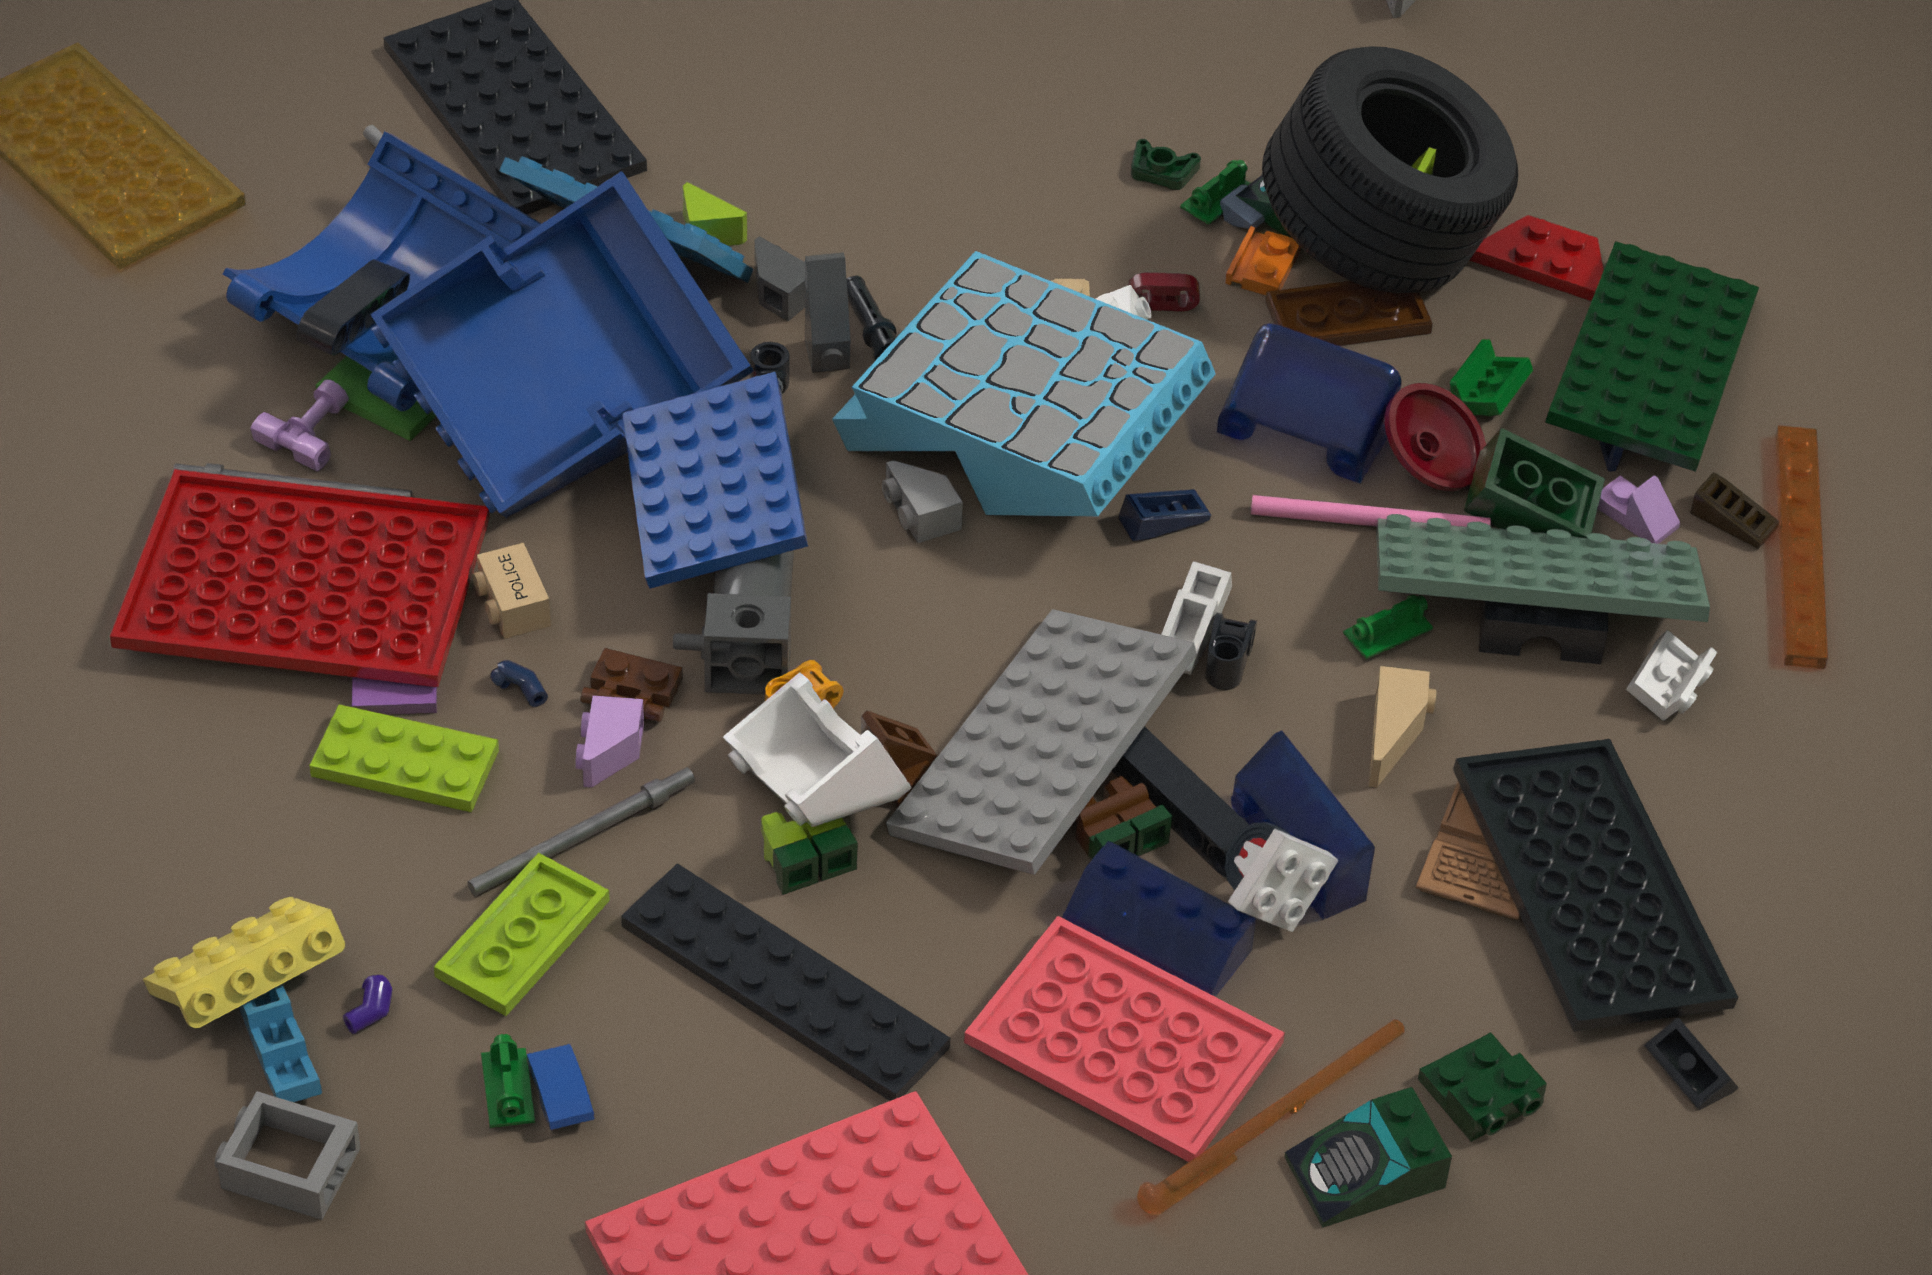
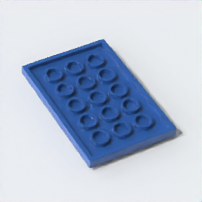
(713, 480)

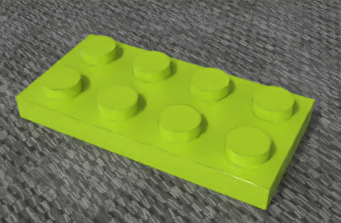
(404, 758)
(521, 934)

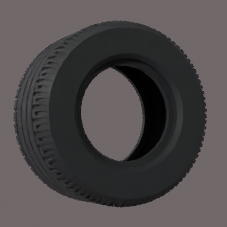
(1347, 180)

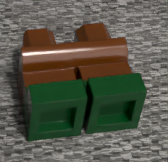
(1124, 819)

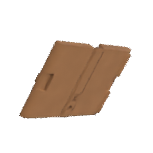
(1463, 865)

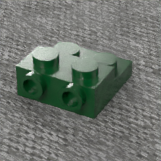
(1483, 1086)

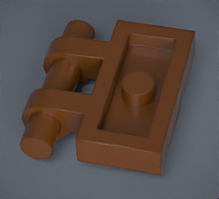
(636, 678)

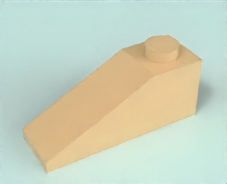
(1398, 717)

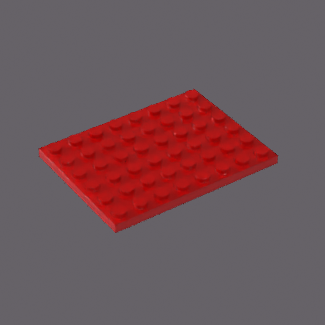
(302, 578)

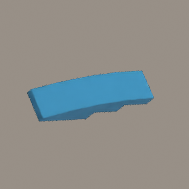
(280, 1046)

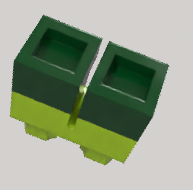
(807, 851)

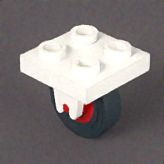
(1275, 874)

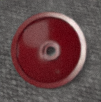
(1434, 436)

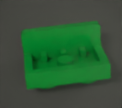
(1489, 381)

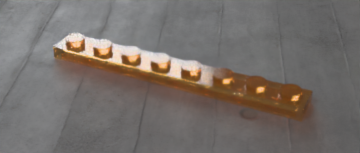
(1801, 548)

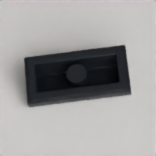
(1690, 1065)

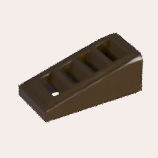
(1719, 493)

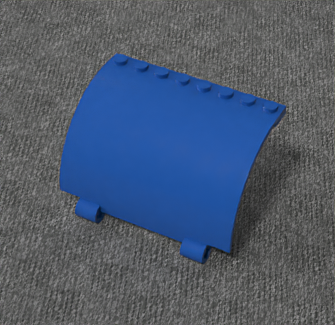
(403, 215)

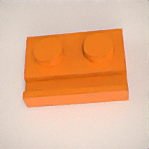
(1263, 261)

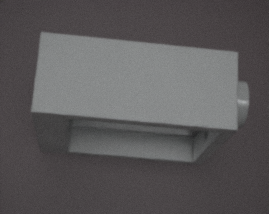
(285, 1190)

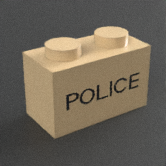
(512, 591)

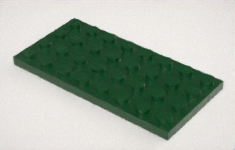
(1653, 356)

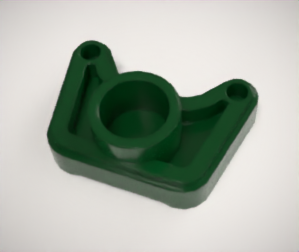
(1162, 165)

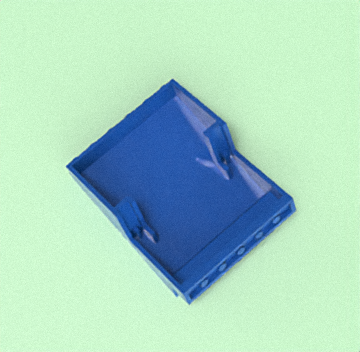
(553, 340)

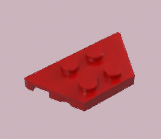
(1545, 255)

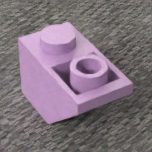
(612, 737)

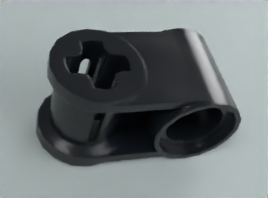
(1228, 651)

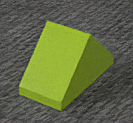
(714, 215)

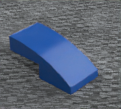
(560, 1086)

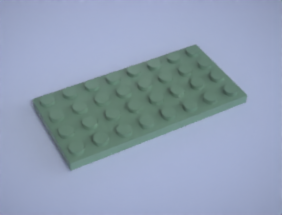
(1541, 568)

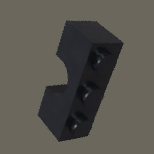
(1508, 625)

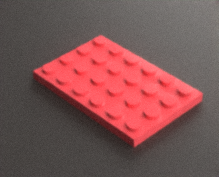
(1125, 1039)

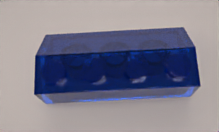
(1288, 793)
(1161, 918)

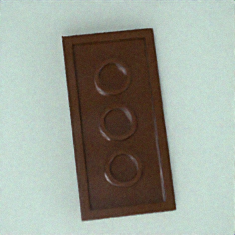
(1349, 313)

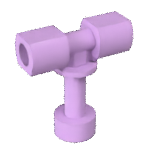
(299, 433)

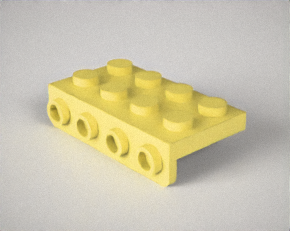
(247, 961)

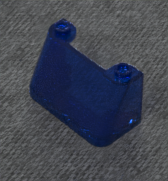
(1313, 395)

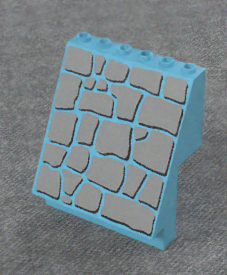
(1030, 389)

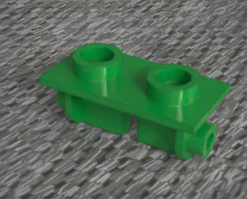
(1206, 199)
(1389, 627)
(507, 1083)

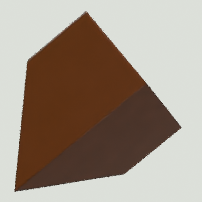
(903, 744)

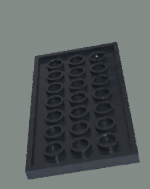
(512, 96)
(1594, 885)

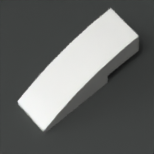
(1196, 607)

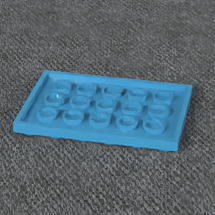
(685, 239)

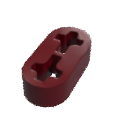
(1165, 290)

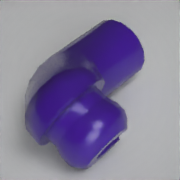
(375, 1004)

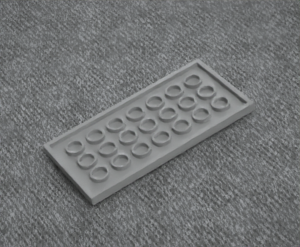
(1042, 741)

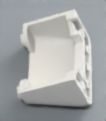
(813, 757)

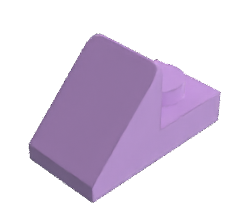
(1640, 509)

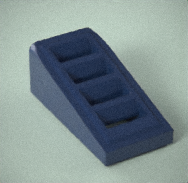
(1149, 514)

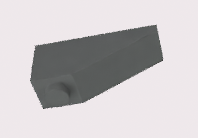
(827, 312)

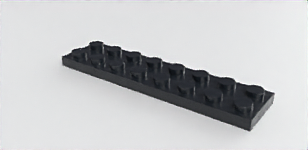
(786, 983)

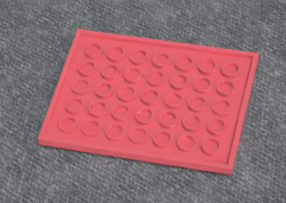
(838, 1201)

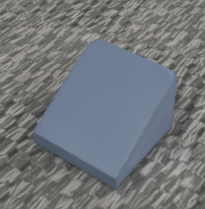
(1238, 212)

